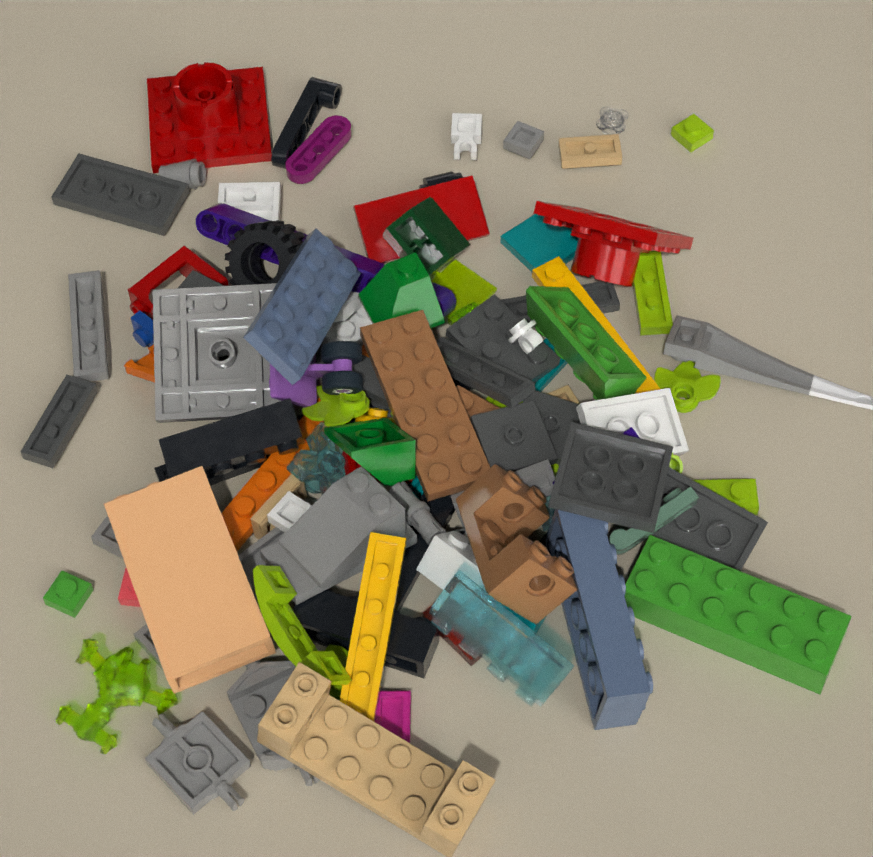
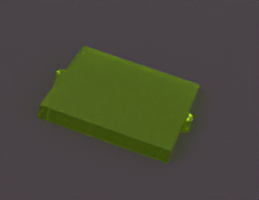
(464, 284)

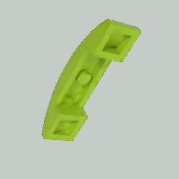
(273, 596)

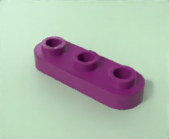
(305, 162)

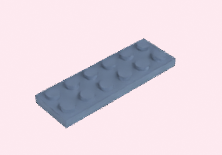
(303, 306)

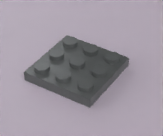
(611, 477)

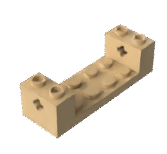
(372, 763)

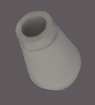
(186, 171)

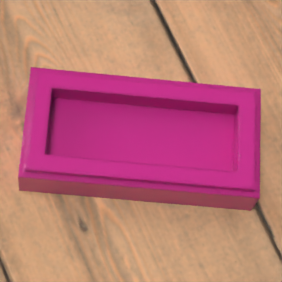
(394, 712)

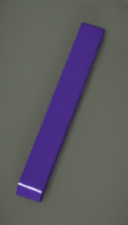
(231, 219)

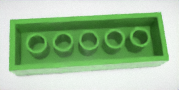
(736, 614)

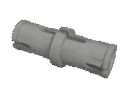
(416, 512)

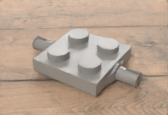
(197, 762)

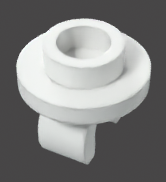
(526, 336)

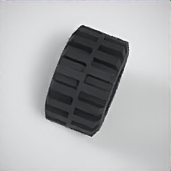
(246, 249)

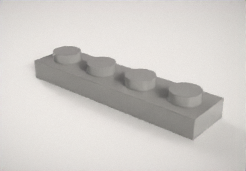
(88, 326)

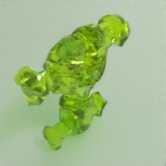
(119, 685)

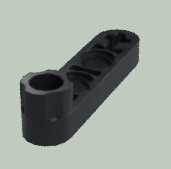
(314, 96)

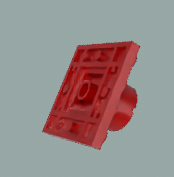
(209, 116)
(608, 244)

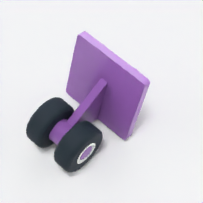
(335, 375)

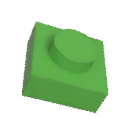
(68, 594)

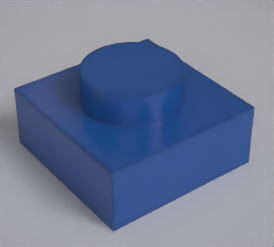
(142, 329)

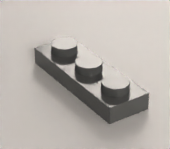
(59, 421)

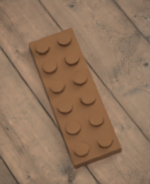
(425, 403)

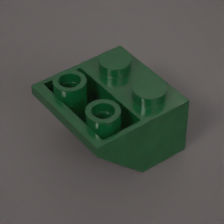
(428, 233)

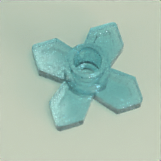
(320, 465)

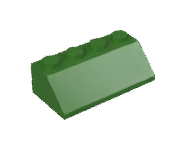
(582, 342)

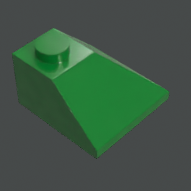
(400, 290)
(378, 448)

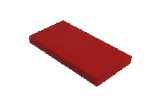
(455, 198)

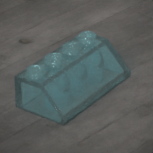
(499, 639)

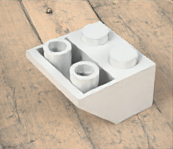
(447, 556)

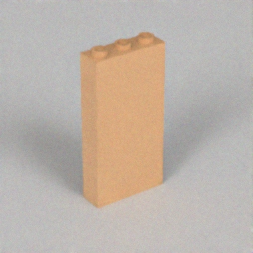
(188, 579)

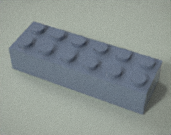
(600, 622)

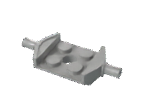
(252, 698)

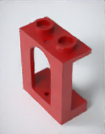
(181, 260)

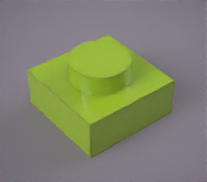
(692, 132)

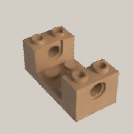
(514, 570)

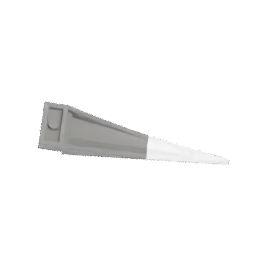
(729, 356)

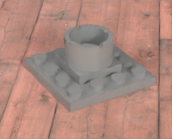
(191, 337)

